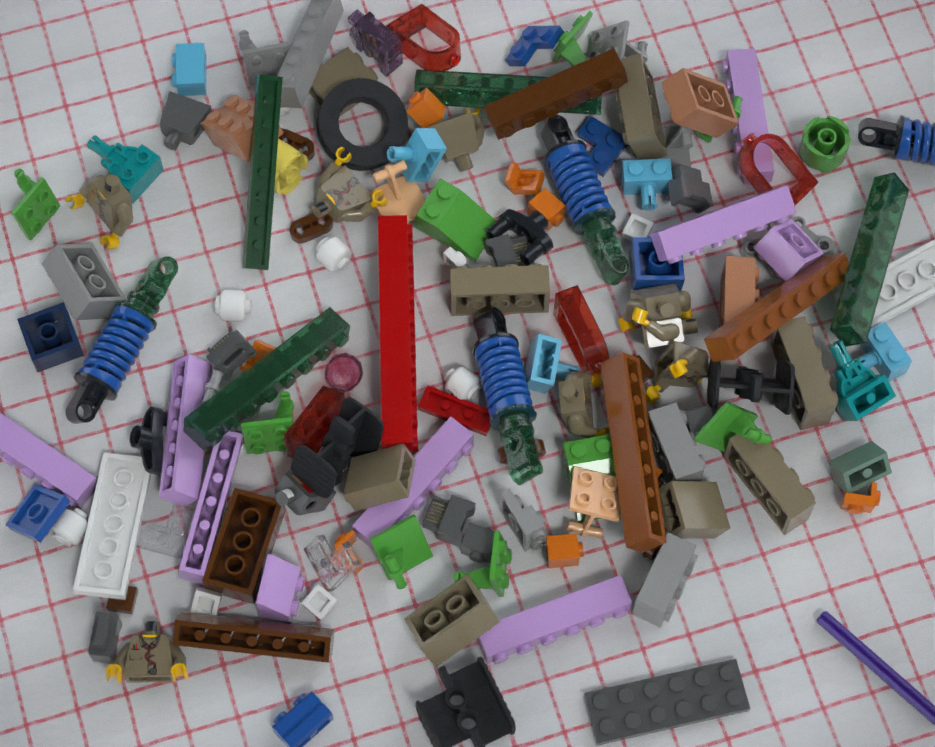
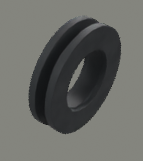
(371, 93)

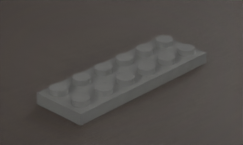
(666, 702)

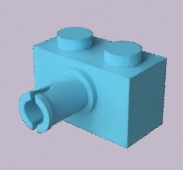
(420, 154)
(646, 178)
(885, 353)
(544, 363)

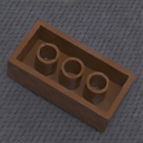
(243, 545)

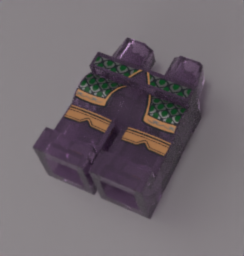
(376, 41)

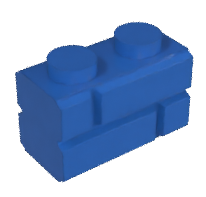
(302, 721)

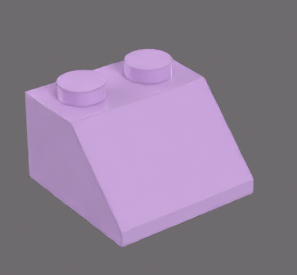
(787, 249)
(279, 590)

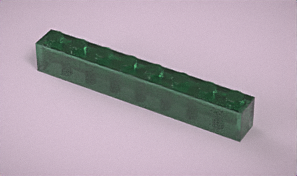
(480, 89)
(869, 260)
(266, 379)

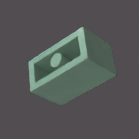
(860, 467)

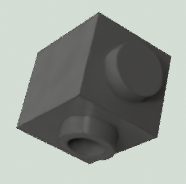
(478, 543)

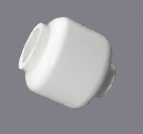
(333, 254)
(232, 305)
(462, 383)
(70, 527)

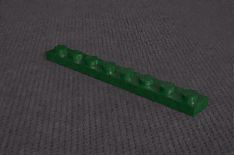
(262, 172)

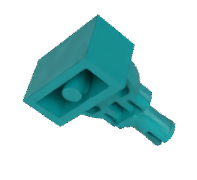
(134, 166)
(857, 386)

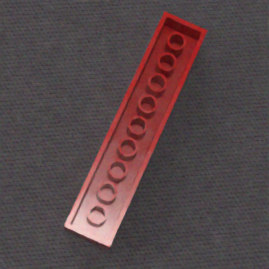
(397, 332)

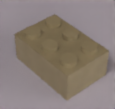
(451, 620)

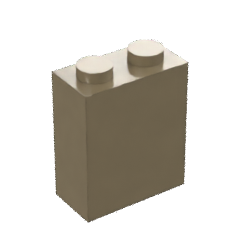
(339, 69)
(379, 477)
(693, 509)

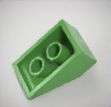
(454, 220)
(589, 454)

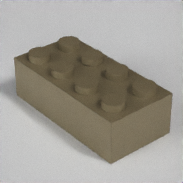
(640, 111)
(508, 288)
(812, 395)
(771, 482)

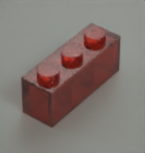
(314, 421)

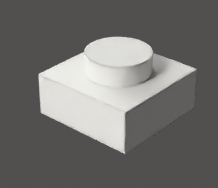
(637, 227)
(453, 259)
(206, 602)
(319, 602)

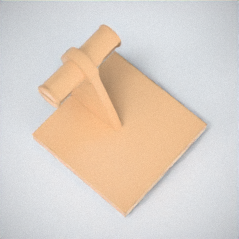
(402, 196)
(595, 496)

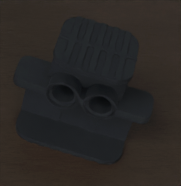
(750, 384)
(350, 434)
(481, 703)

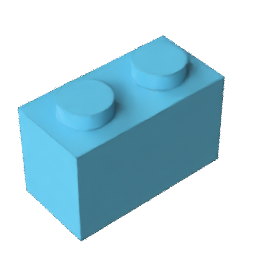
(190, 69)

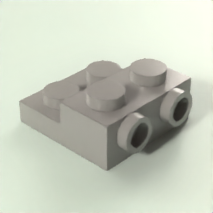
(525, 523)

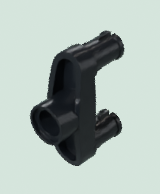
(530, 226)
(150, 439)

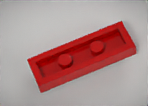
(465, 412)

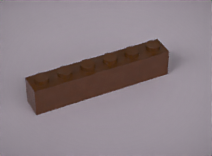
(556, 94)
(253, 637)

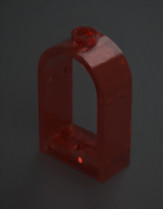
(417, 20)
(806, 180)
(580, 329)

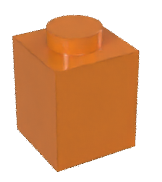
(425, 108)
(549, 206)
(563, 550)

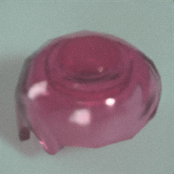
(343, 372)

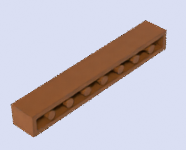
(777, 308)
(633, 453)

